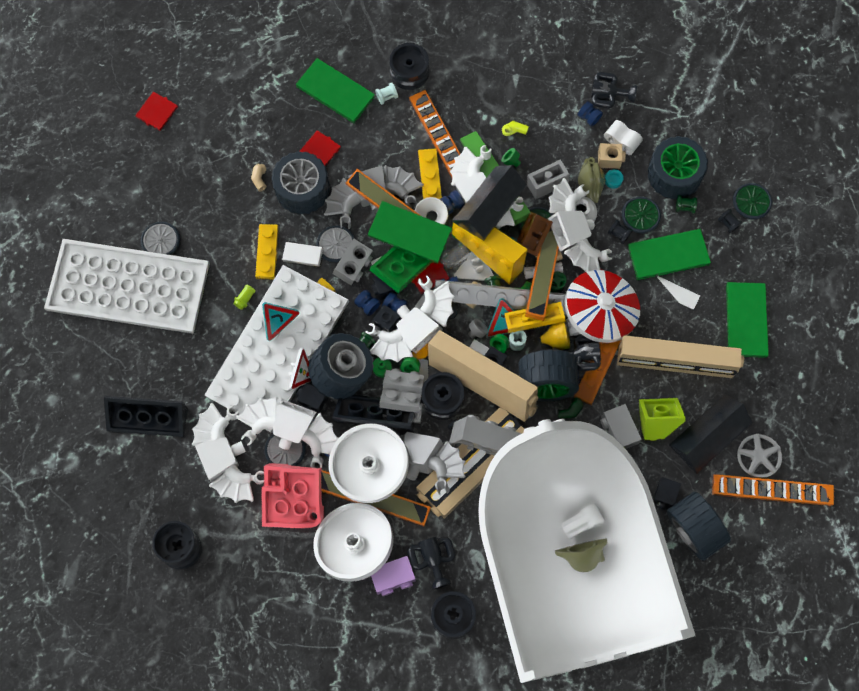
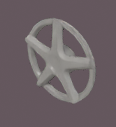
(759, 455)

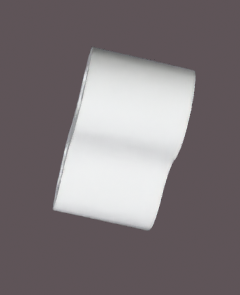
(621, 134)

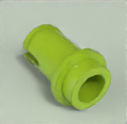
(243, 298)

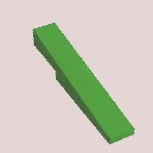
(474, 143)

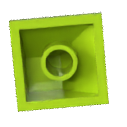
(660, 417)

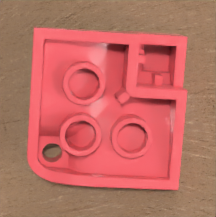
(291, 496)

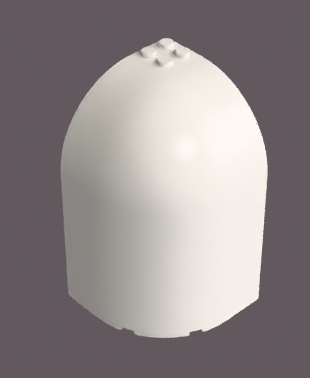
(549, 609)

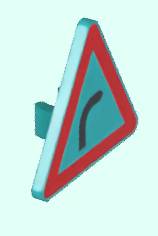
(277, 318)
(498, 322)

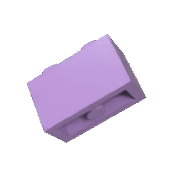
(393, 575)

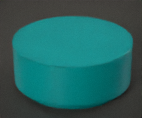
(613, 179)

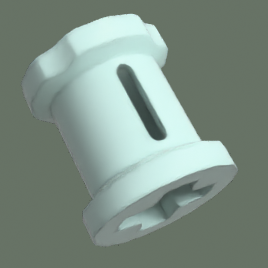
(386, 93)
(517, 346)

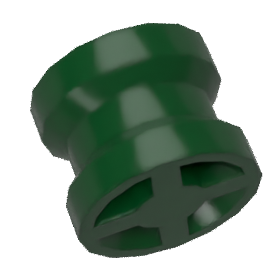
(560, 281)

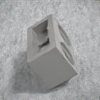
(351, 261)

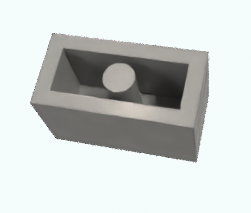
(543, 180)
(621, 426)

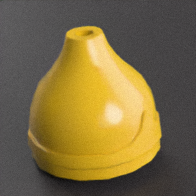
(557, 336)

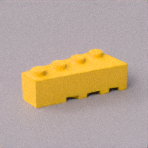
(496, 251)

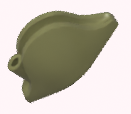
(593, 179)
(584, 556)

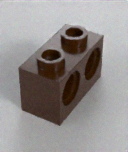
(534, 233)

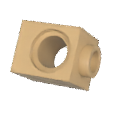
(605, 161)

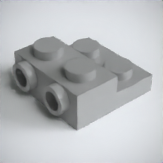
(402, 390)

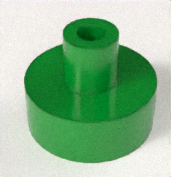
(511, 157)
(500, 342)
(410, 364)
(381, 366)

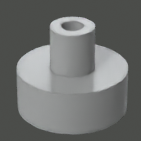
(477, 329)

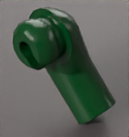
(573, 410)

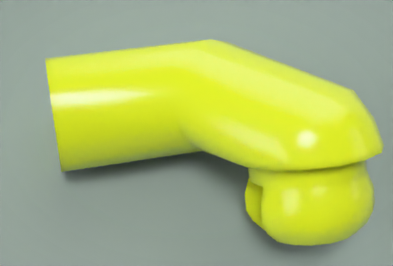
(514, 127)

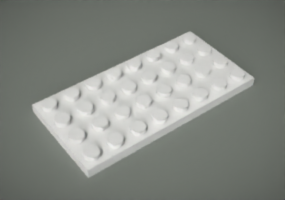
(127, 286)
(261, 366)

